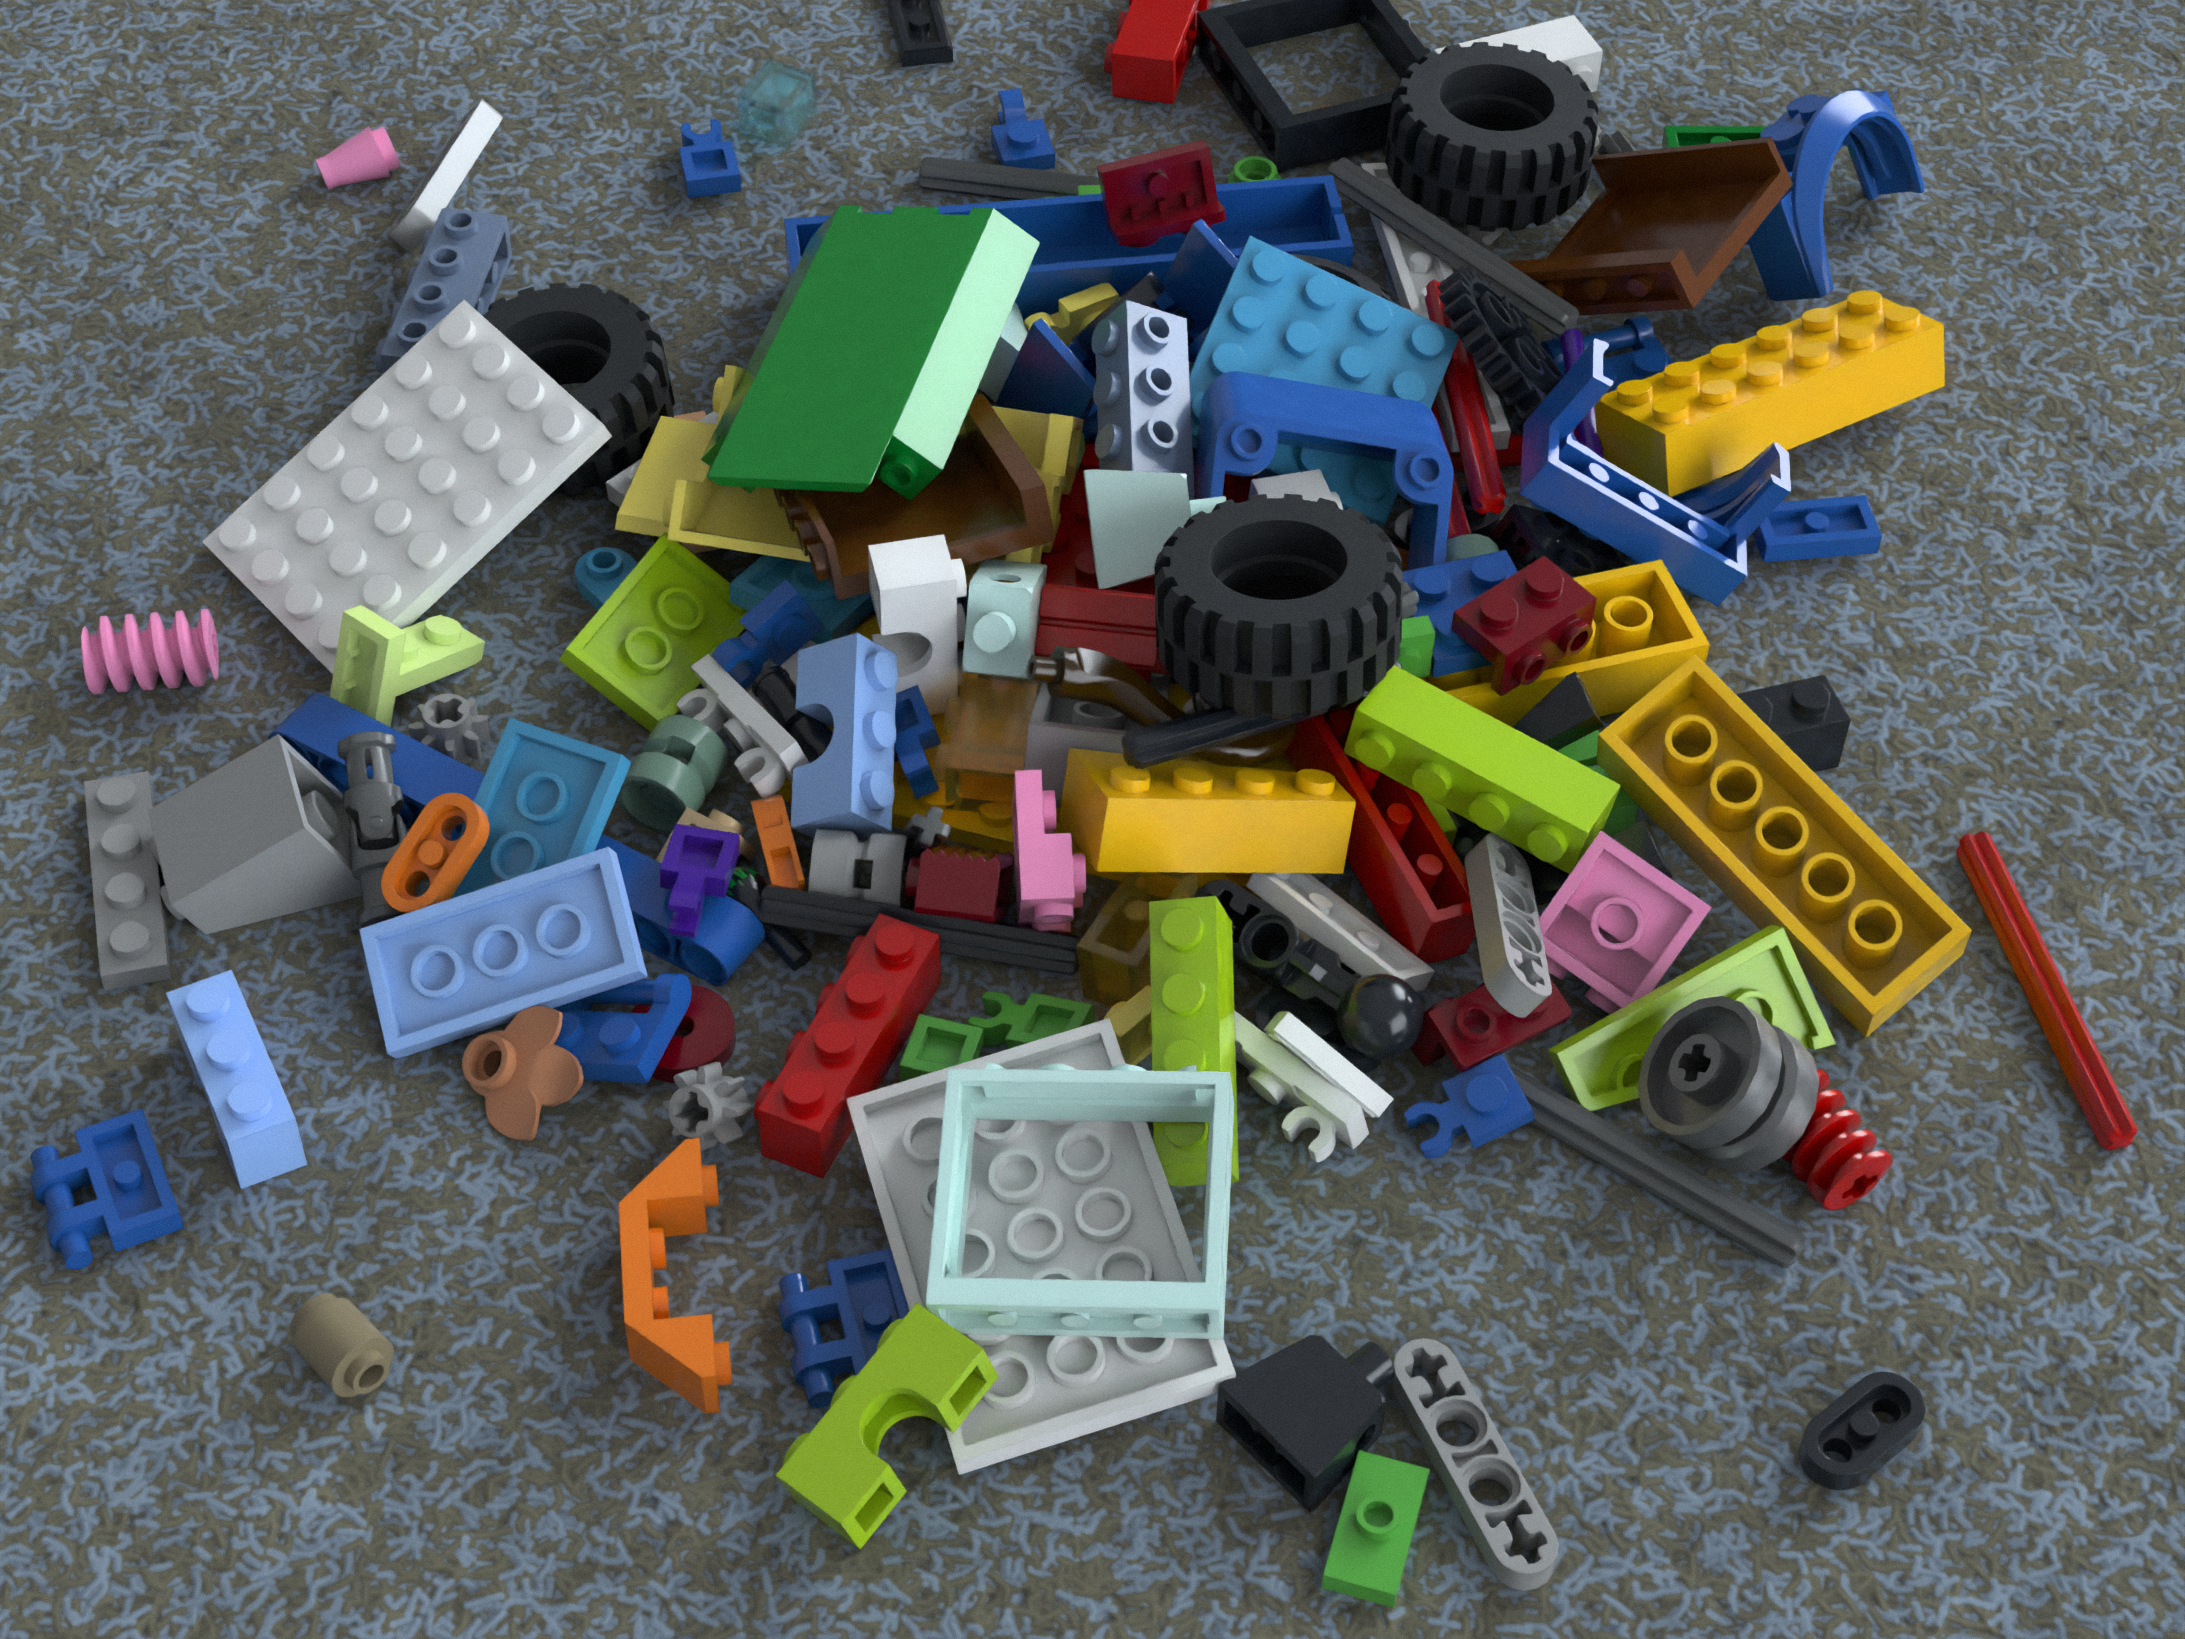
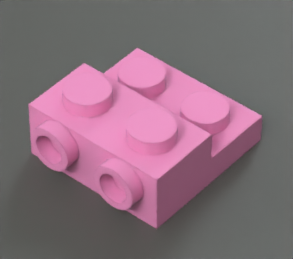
(1047, 873)
(1618, 924)

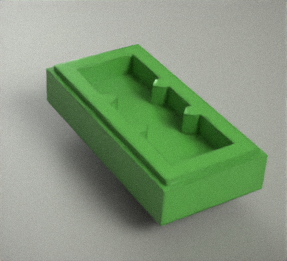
(1375, 1529)

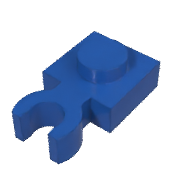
(708, 162)
(774, 632)
(1480, 1103)

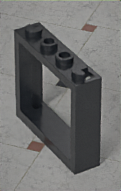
(1315, 134)

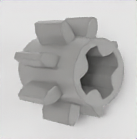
(451, 727)
(708, 1105)

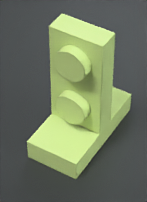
(383, 661)

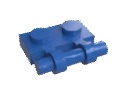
(128, 1182)
(865, 1299)

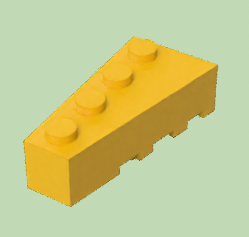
(1204, 817)

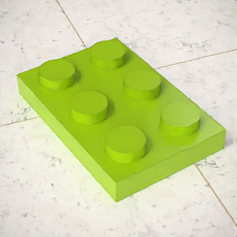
(654, 631)

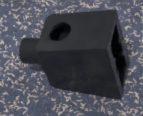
(1307, 1413)

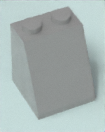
(253, 841)

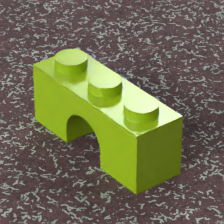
(916, 1371)

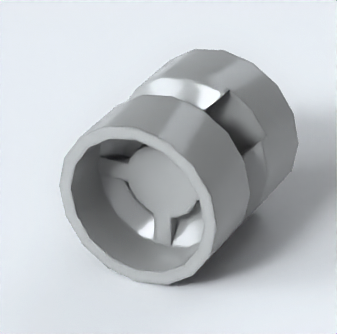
(837, 865)

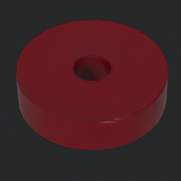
(710, 1037)

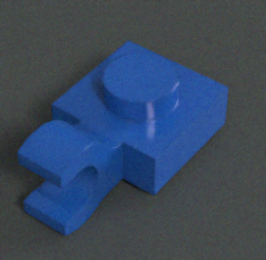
(1020, 141)
(914, 735)

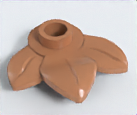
(530, 1071)

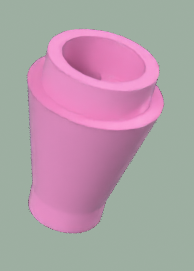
(359, 159)

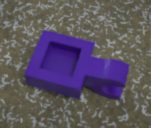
(695, 866)

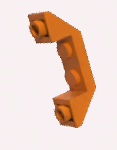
(674, 1349)

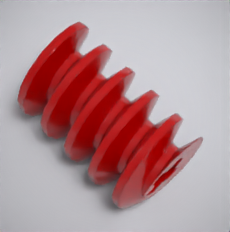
(1834, 1155)

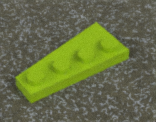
(1761, 971)

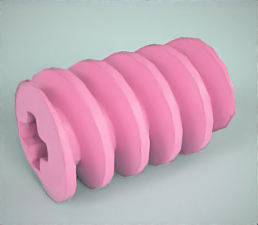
(150, 653)

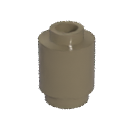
(341, 1345)

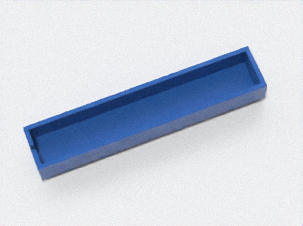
(1080, 251)

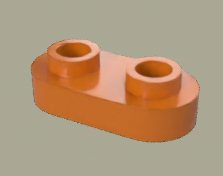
(432, 854)

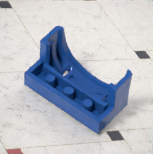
(1807, 136)
(1694, 533)

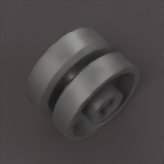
(1728, 1084)

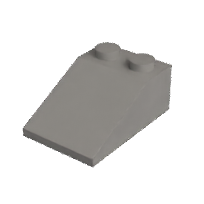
(1072, 723)

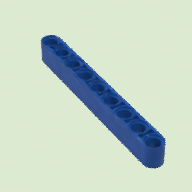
(726, 929)

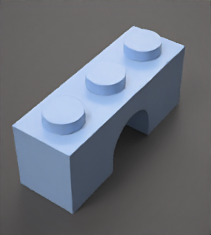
(853, 690)
(237, 1079)

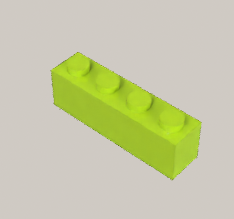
(1481, 768)
(1191, 1019)

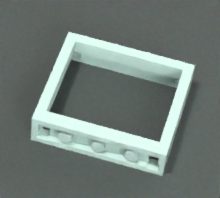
(1079, 1306)

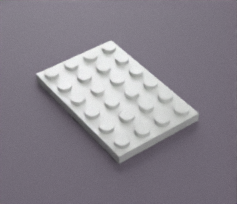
(408, 484)
(1043, 1207)

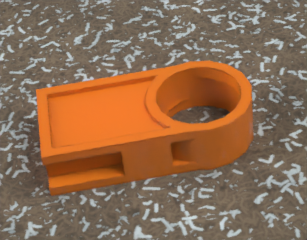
(778, 842)

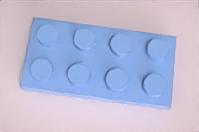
(502, 951)

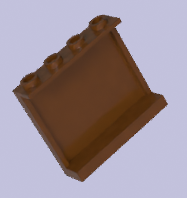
(1663, 226)
(981, 501)

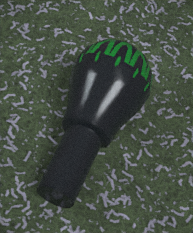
(746, 888)

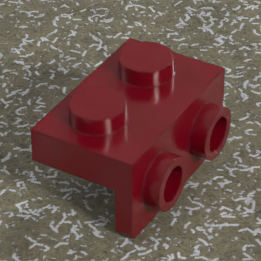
(1159, 194)
(1527, 623)
(1480, 1029)

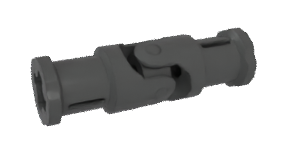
(374, 809)

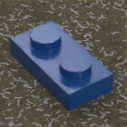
(1818, 529)

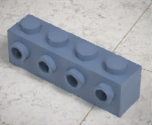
(458, 262)
(1143, 392)

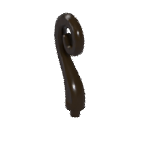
(1108, 682)

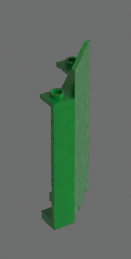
(873, 352)

